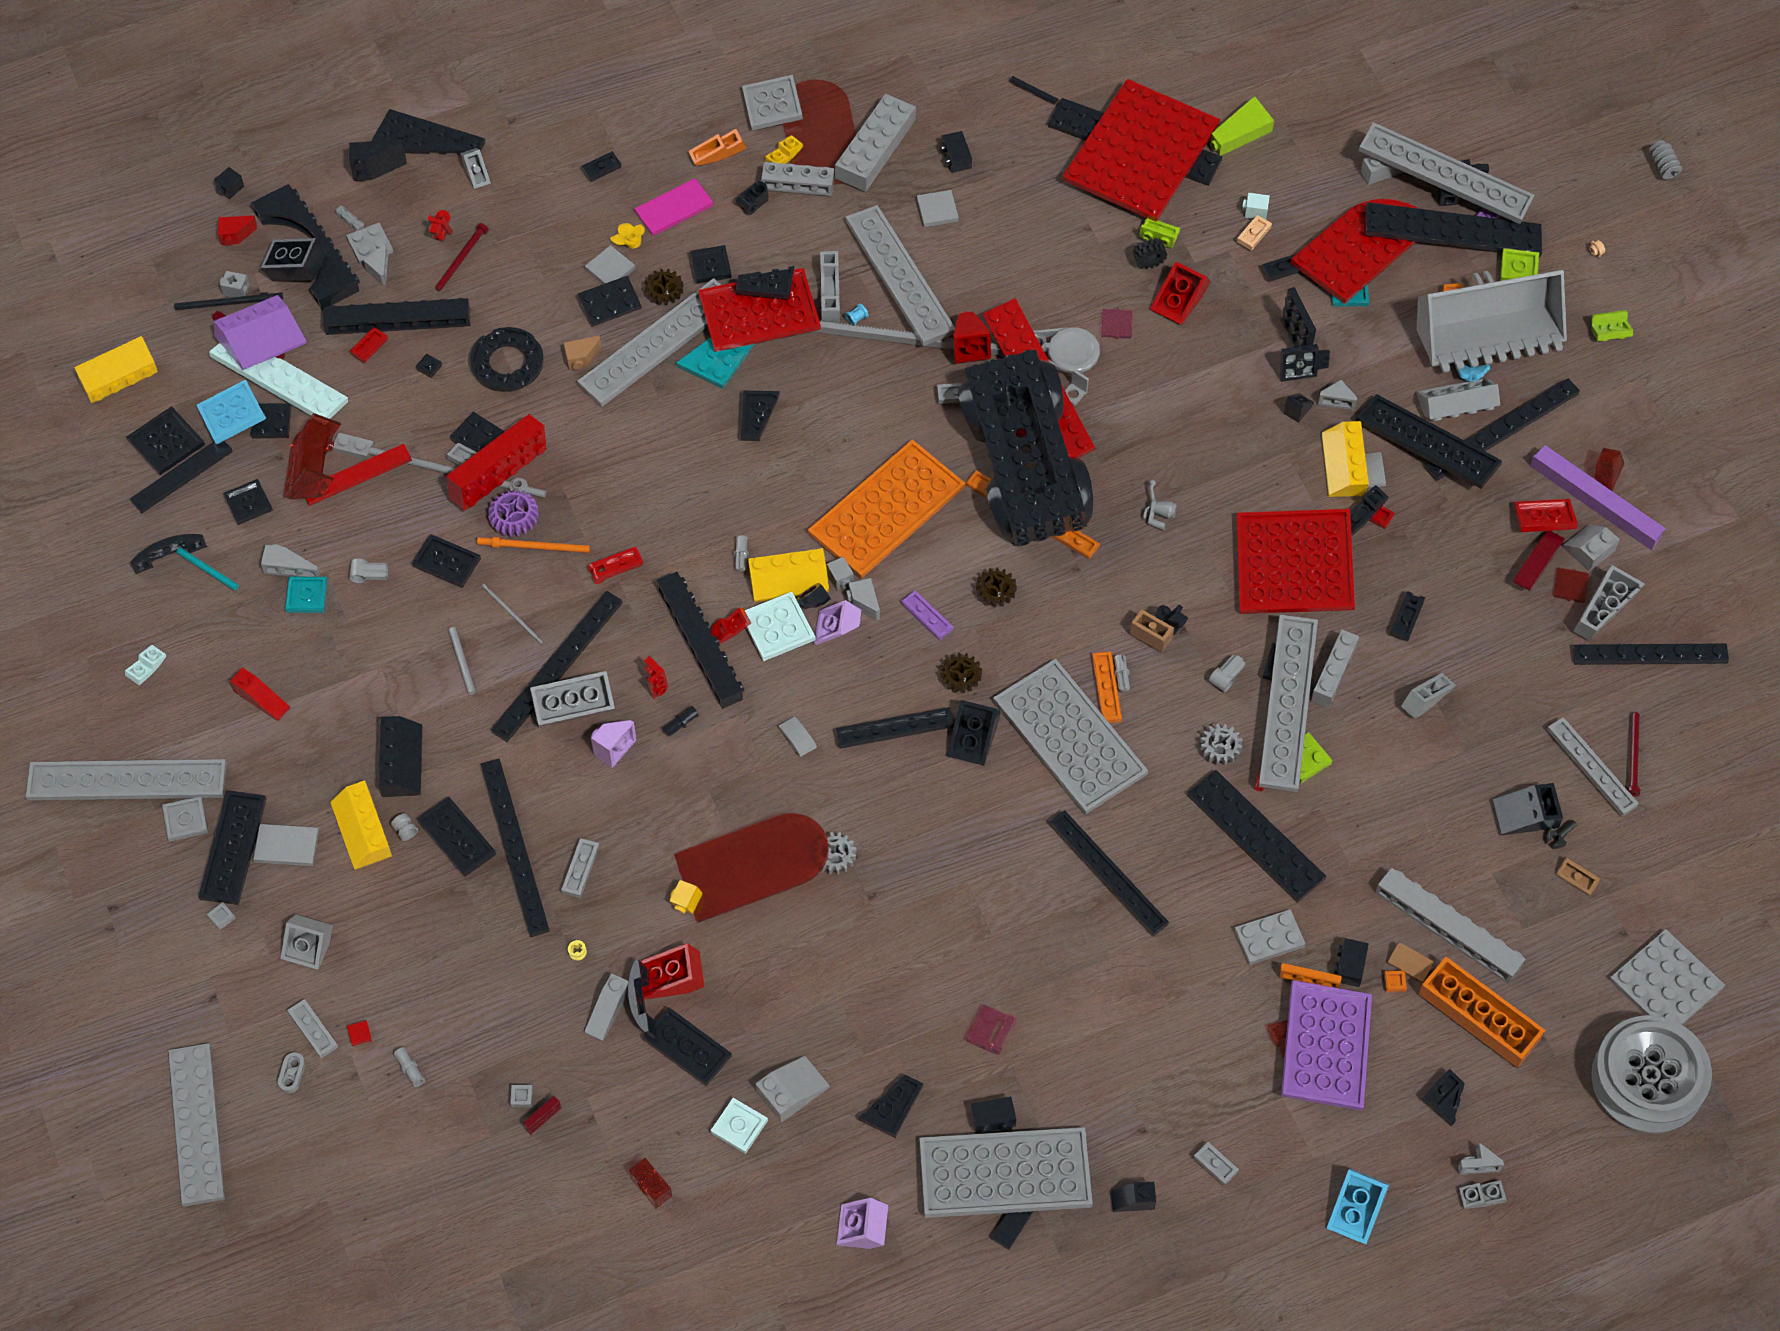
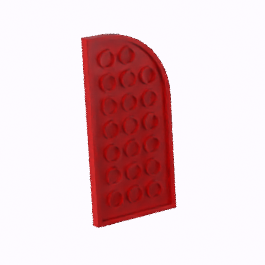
(1345, 257)

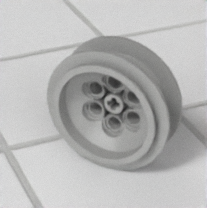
(1674, 1050)

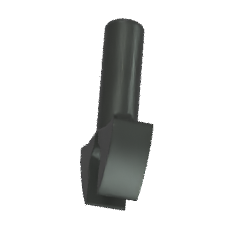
(1560, 835)

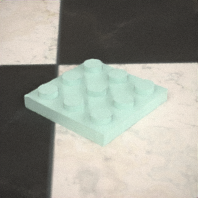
(778, 626)

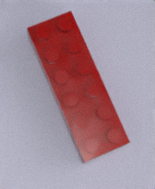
(496, 462)

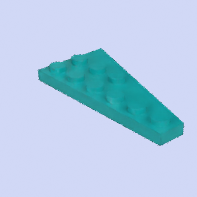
(714, 366)

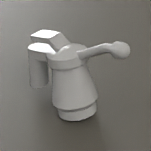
(1163, 508)

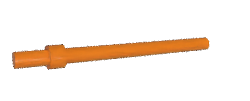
(496, 542)

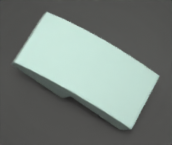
(147, 663)

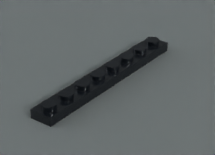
(1650, 654)
(1109, 873)

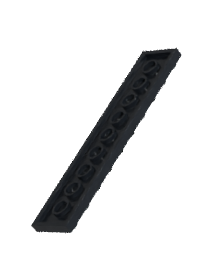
(1081, 120)
(1451, 228)

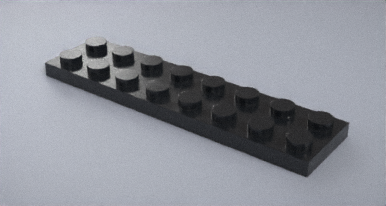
(1429, 441)
(1256, 836)

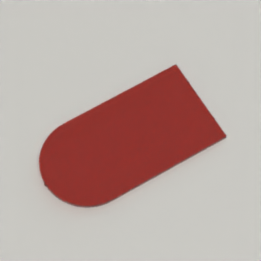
(825, 125)
(754, 863)

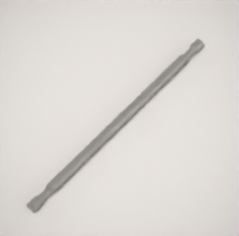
(512, 613)

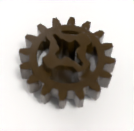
(655, 288)
(1001, 581)
(961, 672)

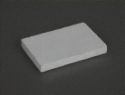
(286, 845)

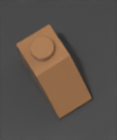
(582, 352)

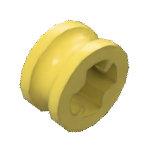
(577, 944)

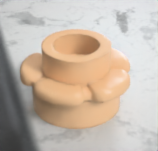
(1597, 248)

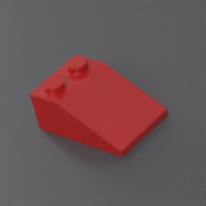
(1180, 293)
(673, 972)

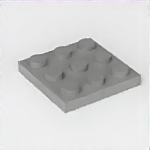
(772, 102)

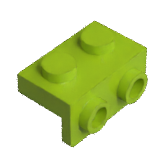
(1159, 230)
(1611, 325)

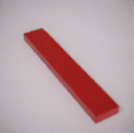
(365, 470)

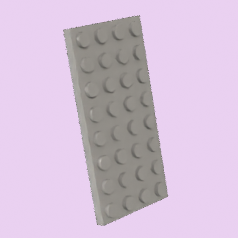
(1070, 736)
(1005, 1172)

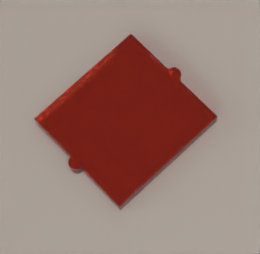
(1571, 585)

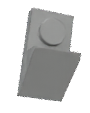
(1485, 1162)

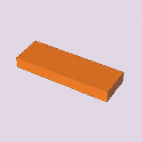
(1307, 975)

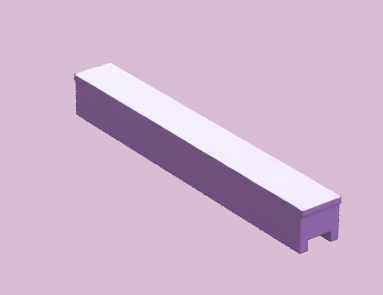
(1597, 497)

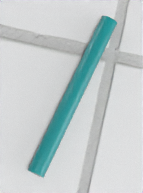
(208, 569)

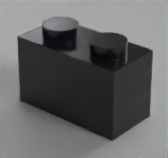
(956, 152)
(1352, 962)
(993, 1115)

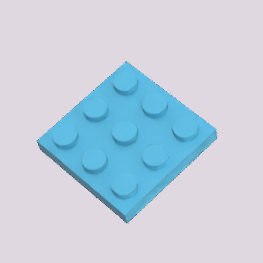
(231, 411)

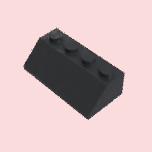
(400, 757)

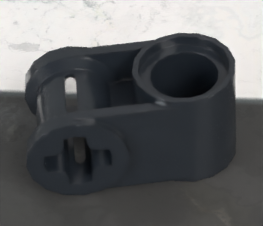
(753, 197)

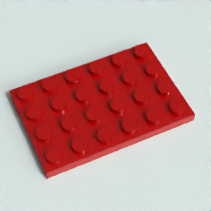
(747, 319)

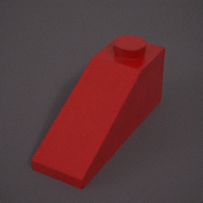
(258, 694)

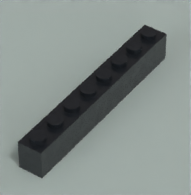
(397, 316)
(700, 640)

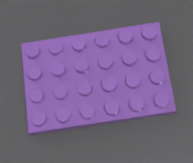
(1326, 1045)

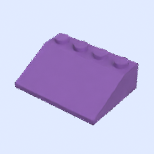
(259, 332)

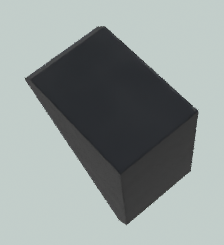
(1297, 406)

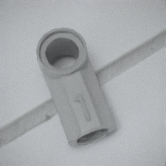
(363, 571)
(1225, 676)

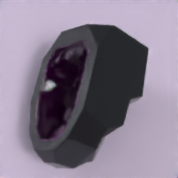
(813, 597)

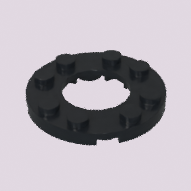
(500, 338)

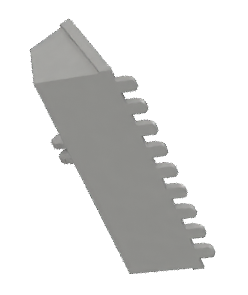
(1493, 319)

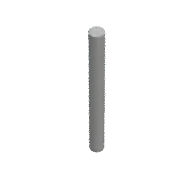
(462, 661)

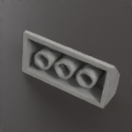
(1459, 398)

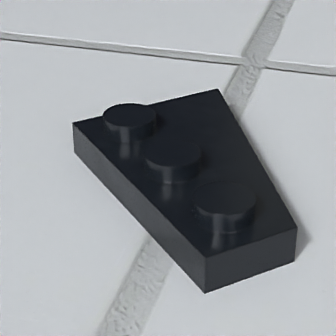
(770, 284)

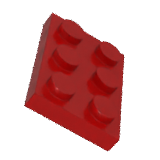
(1545, 515)

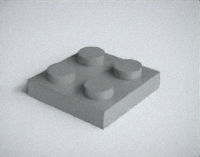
(367, 241)

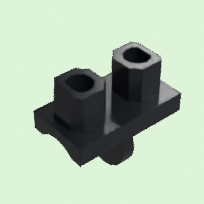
(1173, 618)

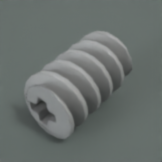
(1665, 160)

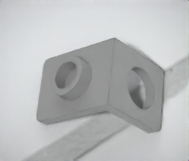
(1078, 384)

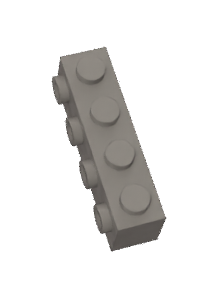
(798, 178)

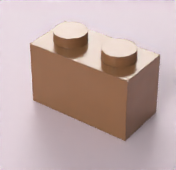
(1151, 630)

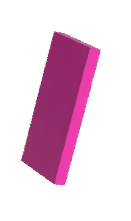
(673, 207)

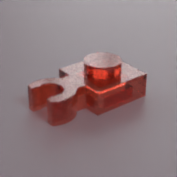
(1278, 1035)

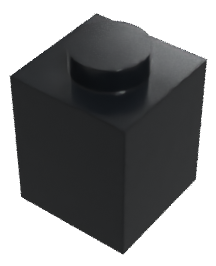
(228, 183)

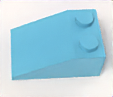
(1358, 1205)

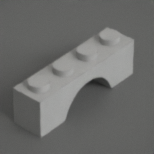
(830, 286)
(1334, 668)

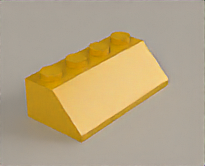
(116, 369)
(1345, 460)
(787, 573)
(360, 825)

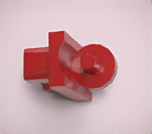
(439, 226)

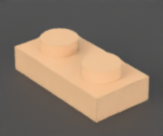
(1254, 232)

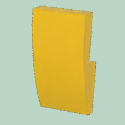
(786, 151)

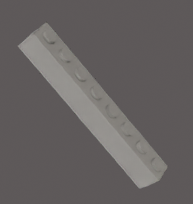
(1450, 925)

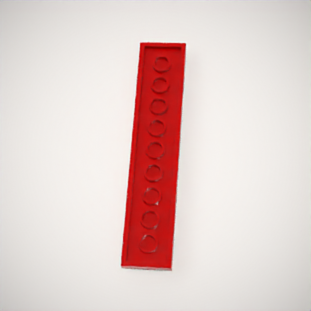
(1015, 336)

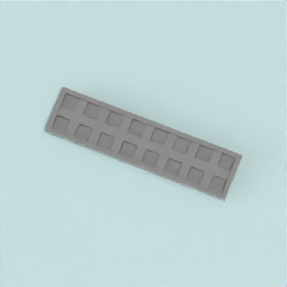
(196, 1125)

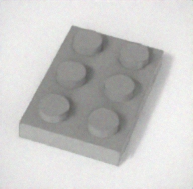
(1269, 937)

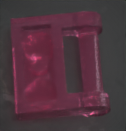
(985, 1026)

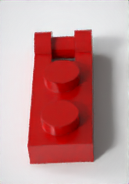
(615, 564)

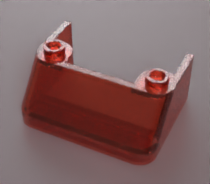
(307, 459)

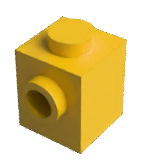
(685, 897)

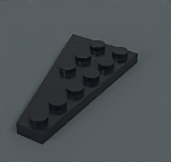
(425, 136)

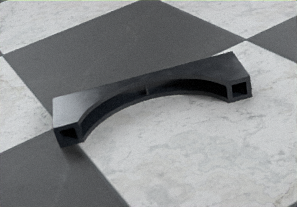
(286, 209)

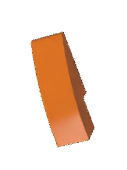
(718, 148)

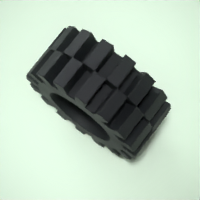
(1149, 253)

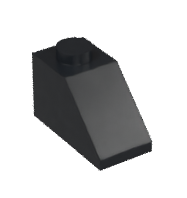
(1134, 1197)

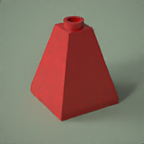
(971, 339)

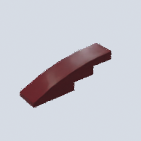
(1538, 560)

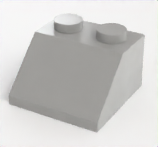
(1592, 545)
(306, 941)

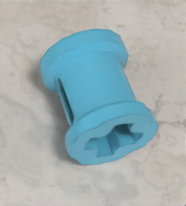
(856, 315)

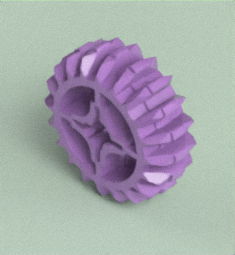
(510, 507)

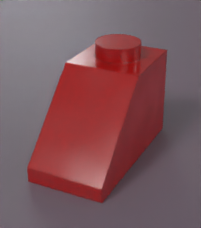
(235, 229)

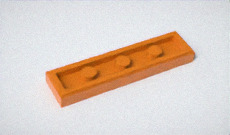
(1107, 686)

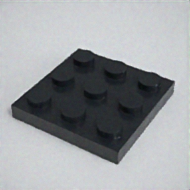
(1297, 320)
(165, 440)

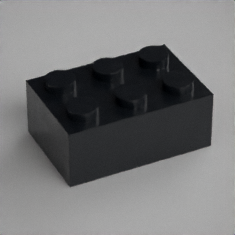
(293, 259)

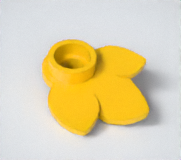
(628, 235)

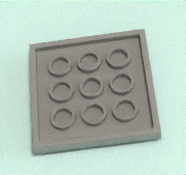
(1667, 980)

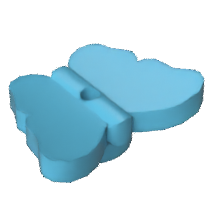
(1473, 373)

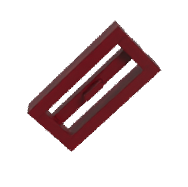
(542, 1115)

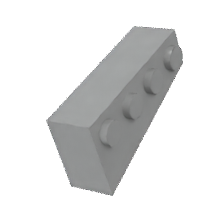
(1608, 600)

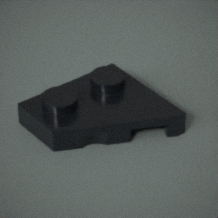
(1445, 1096)

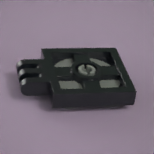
(1302, 362)

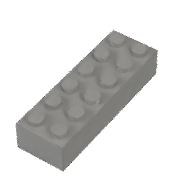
(875, 142)

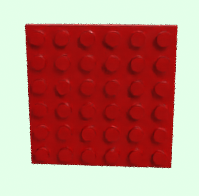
(1295, 561)

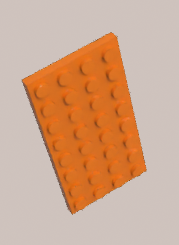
(886, 508)

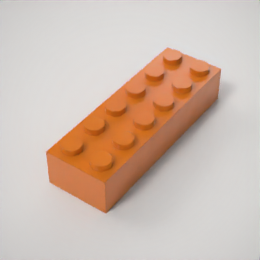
(1481, 1012)

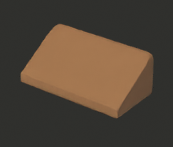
(1578, 876)
(1411, 961)

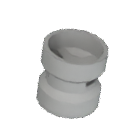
(404, 826)

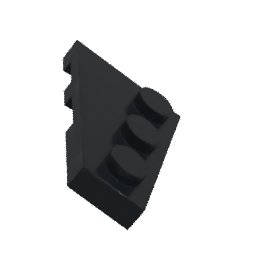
(756, 411)
(893, 1108)

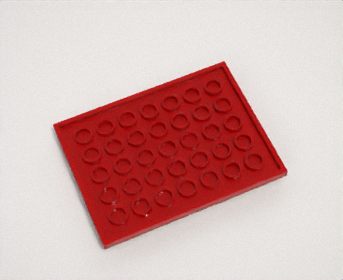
(1141, 150)

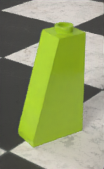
(1242, 127)

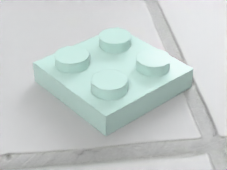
(739, 1125)

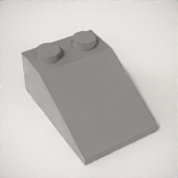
(791, 1088)

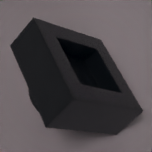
(429, 365)

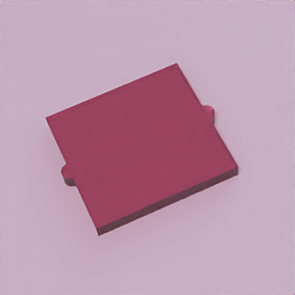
(1117, 323)

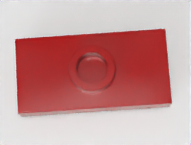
(369, 344)

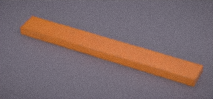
(1073, 539)

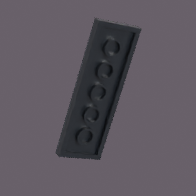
(232, 847)

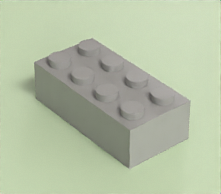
(572, 699)

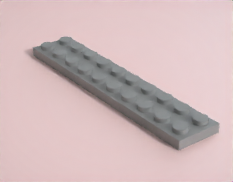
(1446, 173)
(900, 275)
(646, 350)
(1288, 703)
(126, 779)

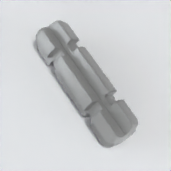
(348, 217)

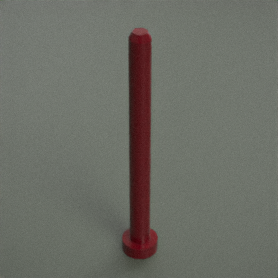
(481, 229)
(1634, 790)

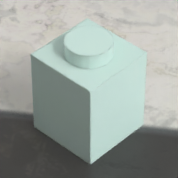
(1256, 205)

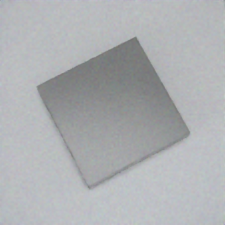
(937, 208)
(609, 266)
(185, 818)

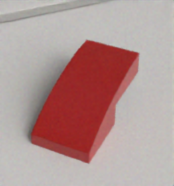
(731, 626)

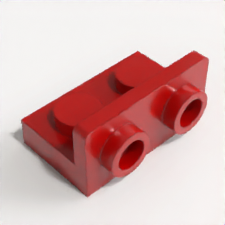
(656, 677)

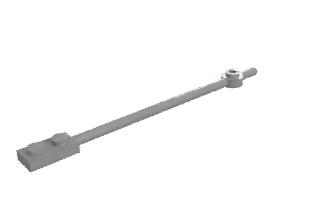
(363, 448)

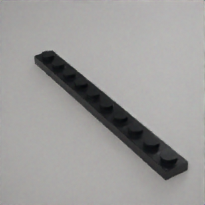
(1515, 421)
(558, 664)
(515, 848)

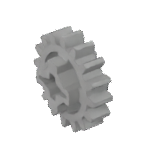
(1221, 744)
(839, 859)

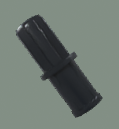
(680, 721)

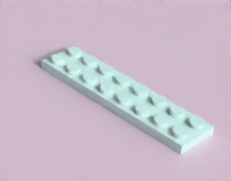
(288, 383)

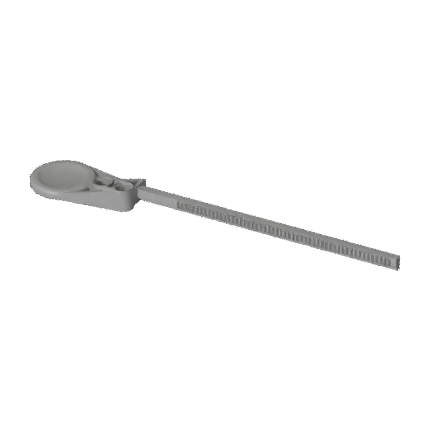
(1067, 350)

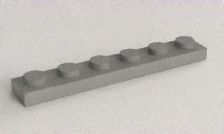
(1592, 766)

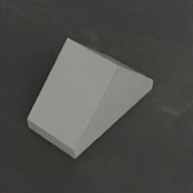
(377, 264)
(1338, 396)

